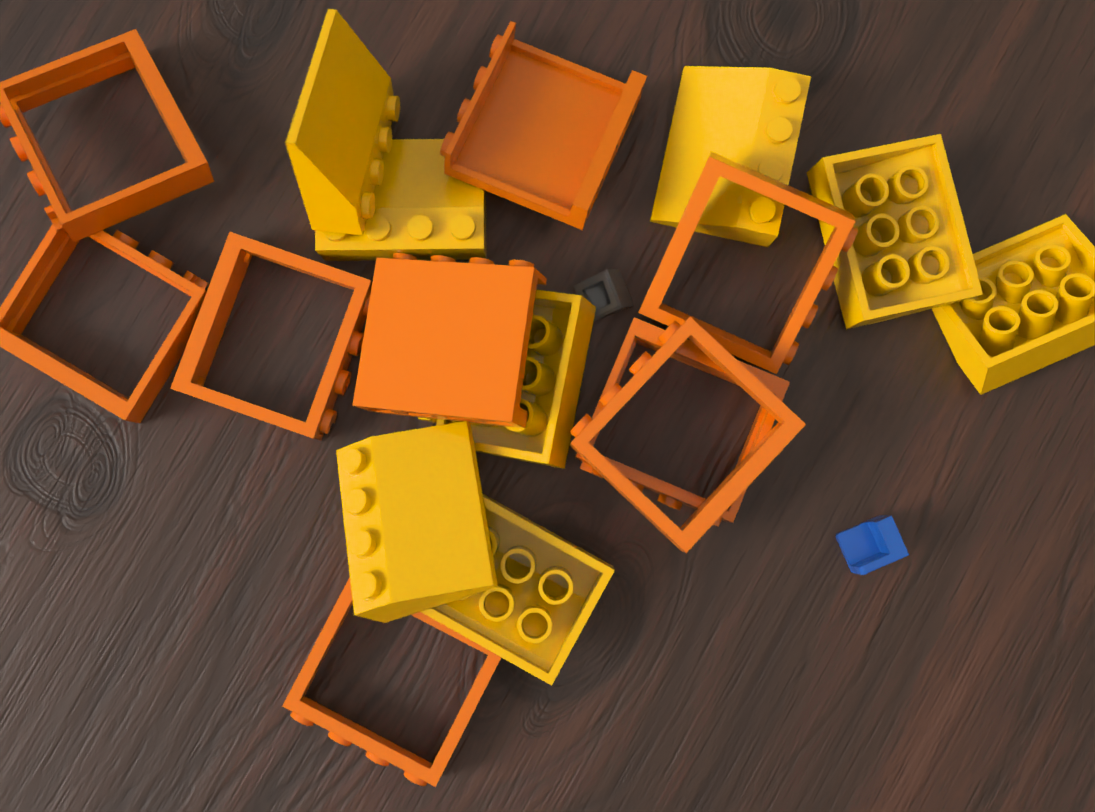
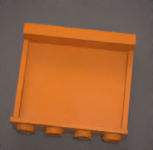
(540, 130)
(447, 339)

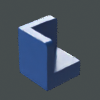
(871, 544)

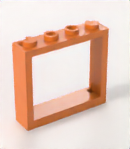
(78, 72)
(820, 277)
(36, 282)
(215, 315)
(688, 353)
(736, 482)
(377, 747)

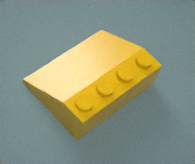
(745, 117)
(341, 130)
(415, 211)
(909, 235)
(1031, 308)
(550, 384)
(414, 521)
(540, 598)

